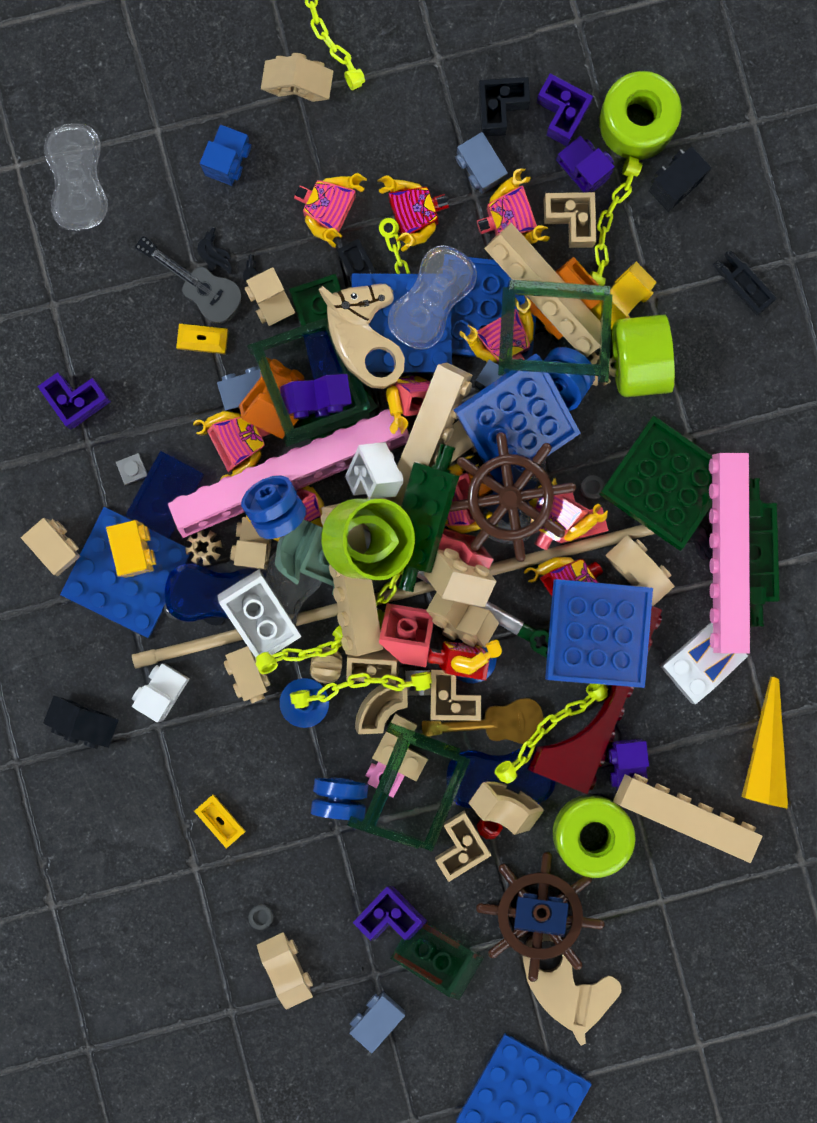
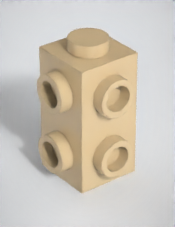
(249, 681)

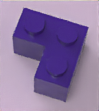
(568, 104)
(585, 164)
(316, 396)
(75, 405)
(628, 758)
(392, 910)

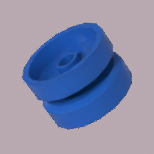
(570, 386)
(273, 507)
(339, 794)

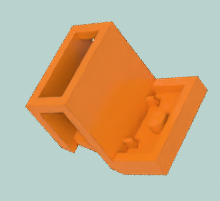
(571, 273)
(258, 406)

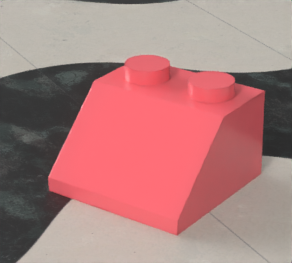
(407, 634)

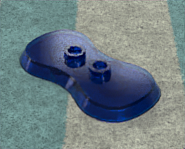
(193, 591)
(482, 769)

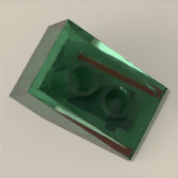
(438, 960)

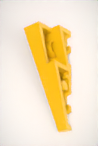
(767, 770)

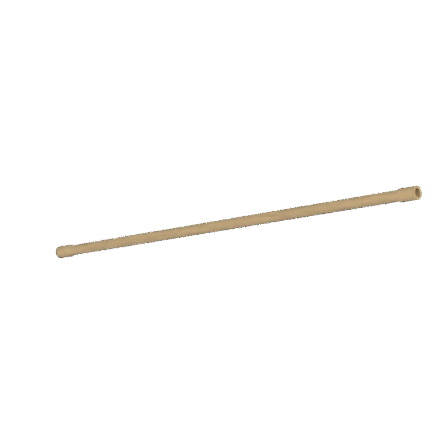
(154, 656)

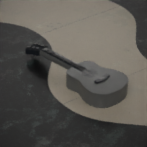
(215, 296)

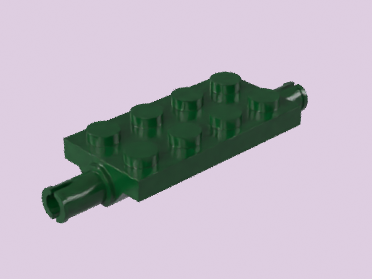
(428, 506)
(762, 554)

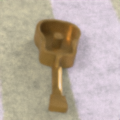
(512, 722)

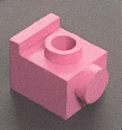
(375, 771)

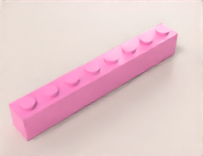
(730, 553)

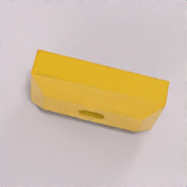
(215, 339)
(226, 833)

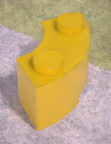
(627, 292)

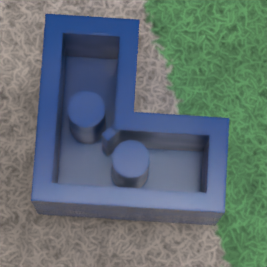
(224, 155)

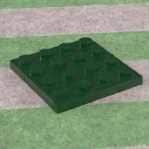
(663, 483)

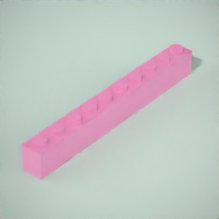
(301, 465)

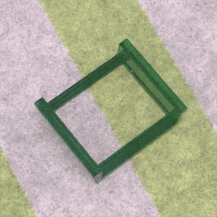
(559, 290)
(294, 436)
(405, 738)

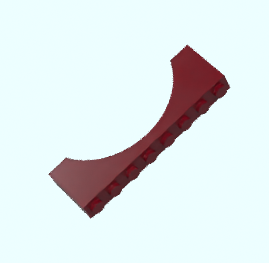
(578, 757)

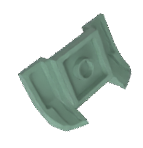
(303, 553)

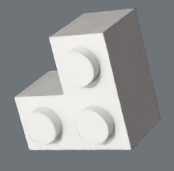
(374, 472)
(161, 693)

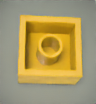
(131, 548)

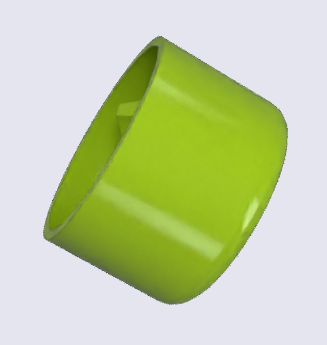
(653, 94)
(643, 356)
(390, 539)
(619, 840)

